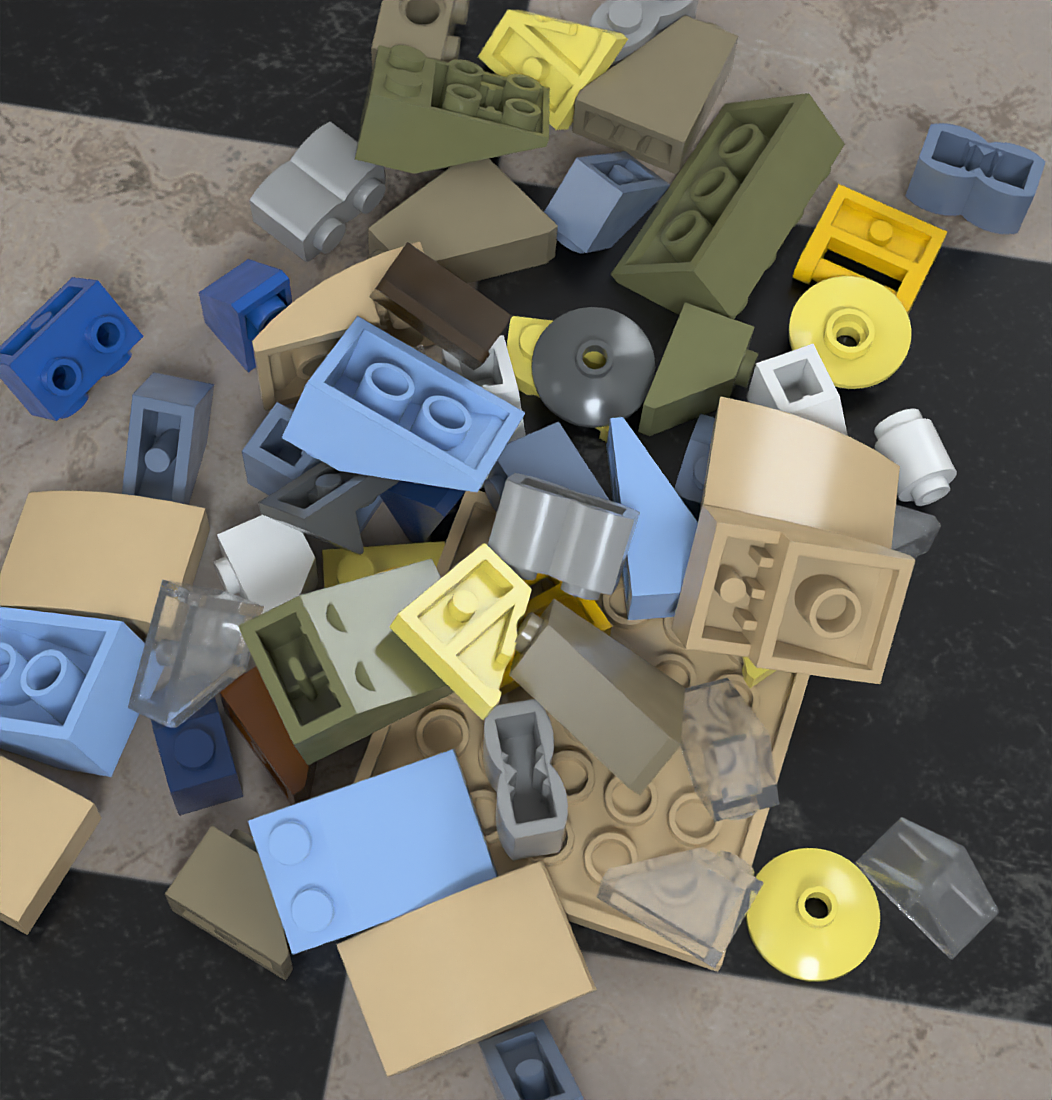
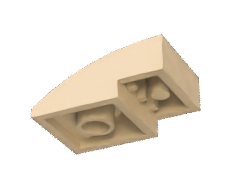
(311, 326)
(799, 473)
(100, 554)
(791, 596)
(39, 840)
(465, 968)

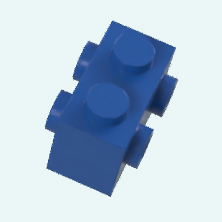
(67, 349)

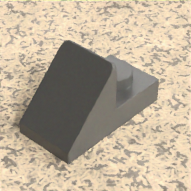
(326, 504)

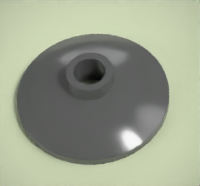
(586, 394)

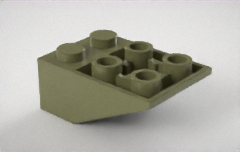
(446, 114)
(339, 663)

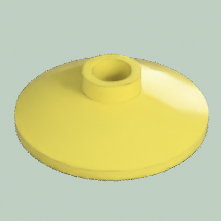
(858, 310)
(807, 945)

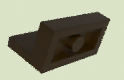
(441, 306)

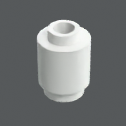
(919, 452)

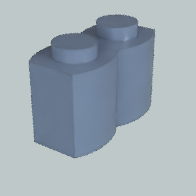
(975, 178)

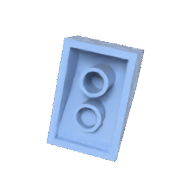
(399, 415)
(67, 688)
(372, 850)

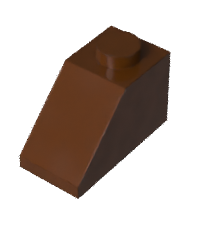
(260, 725)

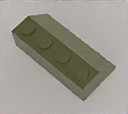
(732, 205)

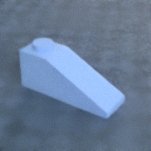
(663, 529)

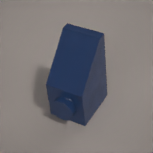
(198, 761)

